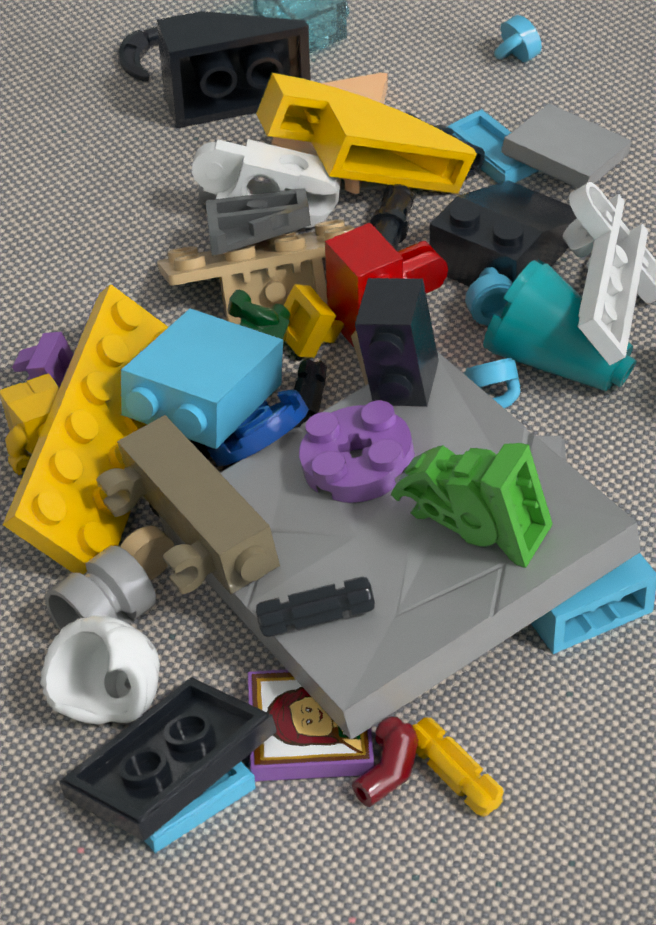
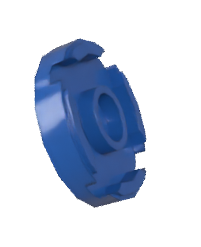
(261, 428)

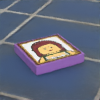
(306, 736)

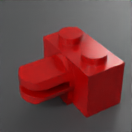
(365, 255)

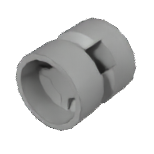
(110, 587)

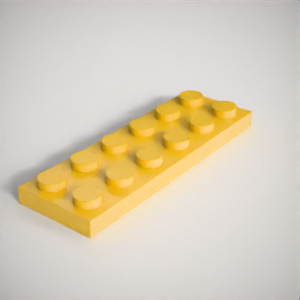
(58, 496)

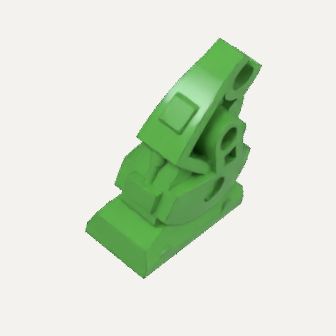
(481, 496)

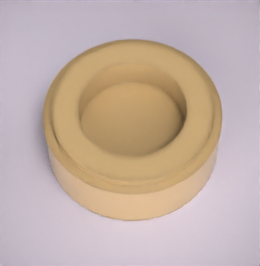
(148, 547)

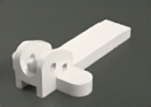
(616, 270)

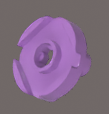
(369, 427)

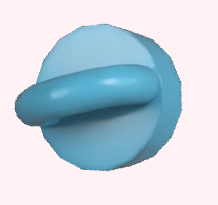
(519, 39)
(486, 295)
(495, 373)

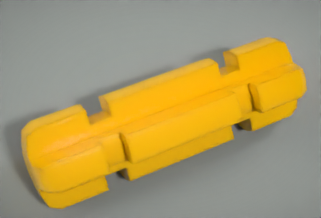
(457, 768)

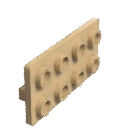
(260, 269)

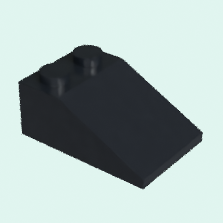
(222, 62)
(499, 229)

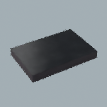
(167, 758)

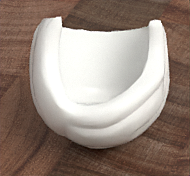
(100, 671)

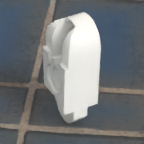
(231, 169)

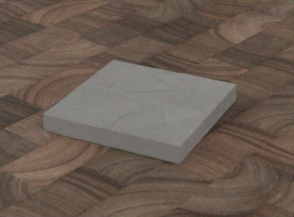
(431, 590)

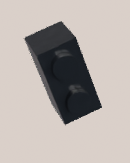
(397, 341)

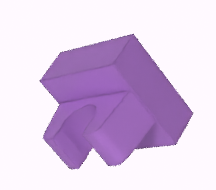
(49, 356)

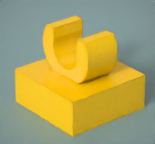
(309, 321)

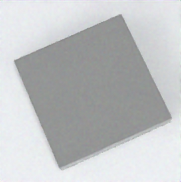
(566, 146)

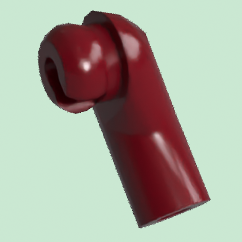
(396, 763)

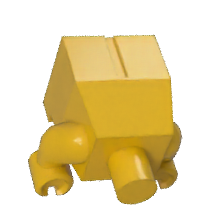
(26, 412)

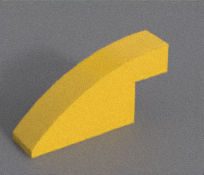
(363, 137)

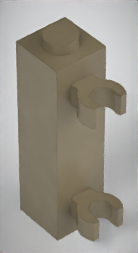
(197, 502)

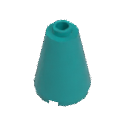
(544, 333)

